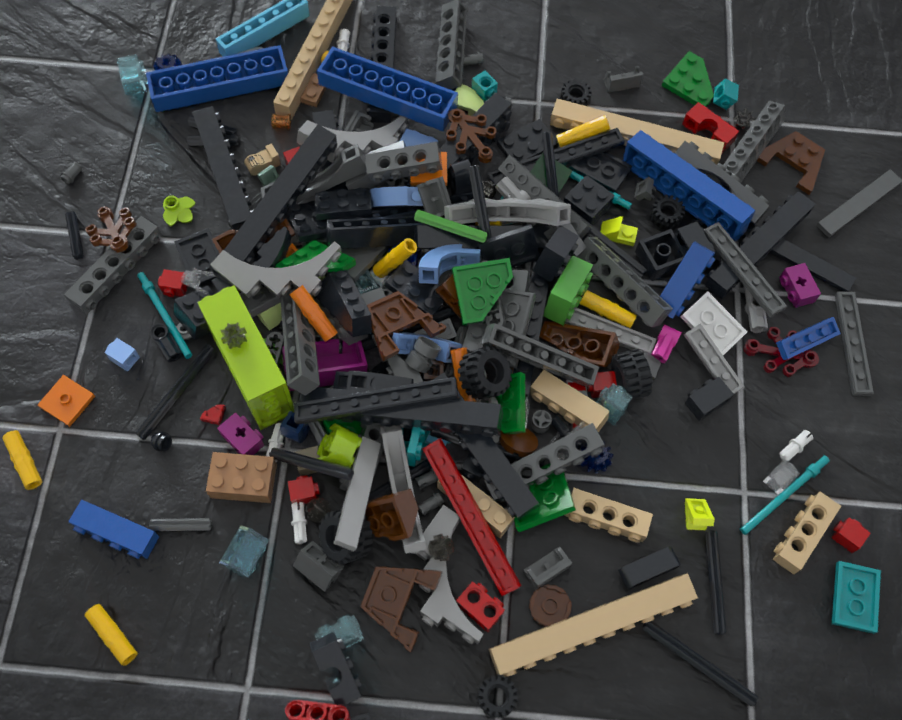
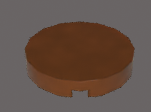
(519, 443)
(544, 603)

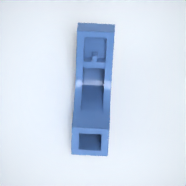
(395, 196)
(443, 259)
(405, 342)

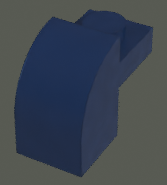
(293, 431)

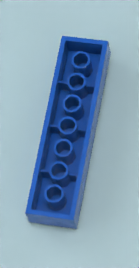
(217, 78)
(387, 88)
(695, 189)

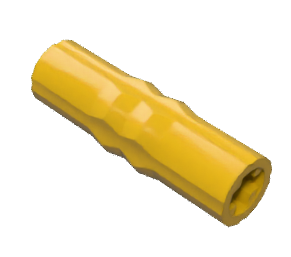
(583, 131)
(395, 258)
(608, 309)
(22, 460)
(111, 634)

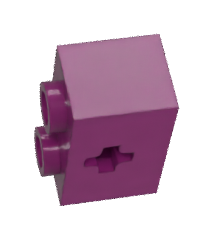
(799, 285)
(231, 432)

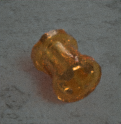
(281, 121)

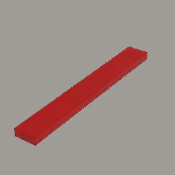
(471, 517)

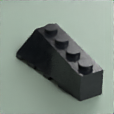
(345, 303)

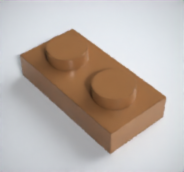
(312, 92)

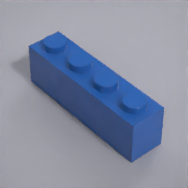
(686, 276)
(113, 529)

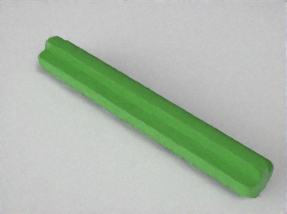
(450, 226)

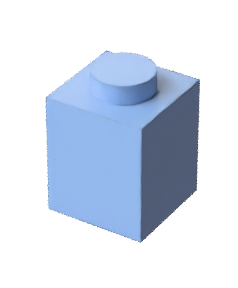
(122, 354)

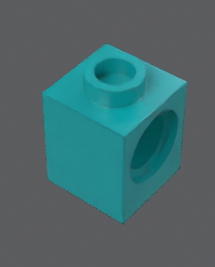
(484, 85)
(726, 94)

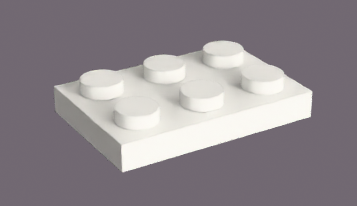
(716, 321)

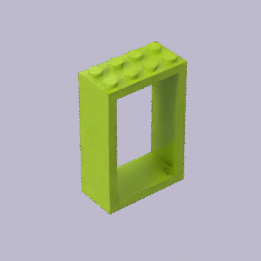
(252, 363)

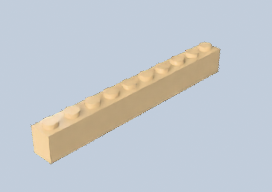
(310, 56)
(569, 115)
(592, 624)

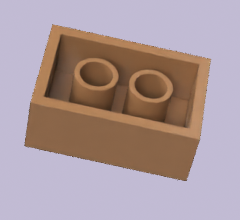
(241, 477)

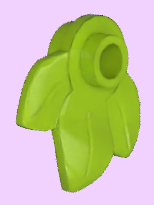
(179, 212)

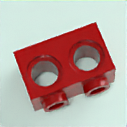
(476, 610)

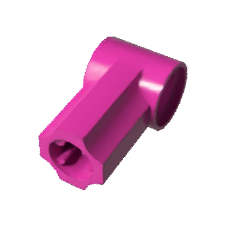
(666, 341)

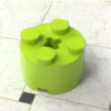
(339, 446)

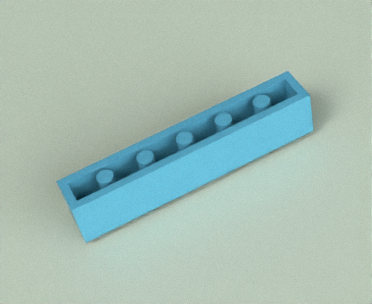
(262, 27)

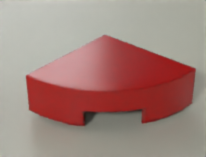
(213, 415)

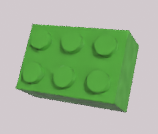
(567, 290)

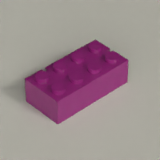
(331, 361)

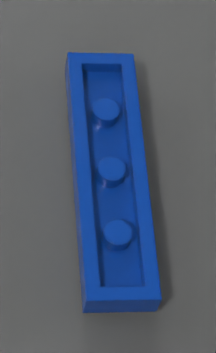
(808, 338)

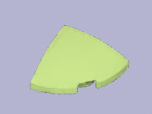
(468, 99)

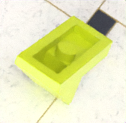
(619, 232)
(698, 514)

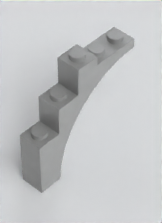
(366, 140)
(512, 209)
(249, 277)
(400, 479)
(442, 603)

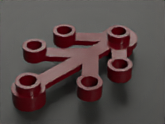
(802, 358)

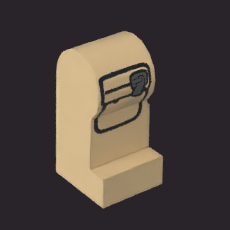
(263, 159)

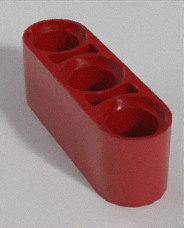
(311, 710)

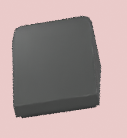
(653, 363)

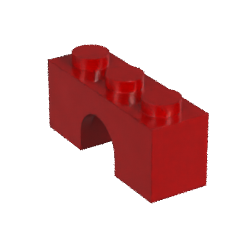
(702, 118)

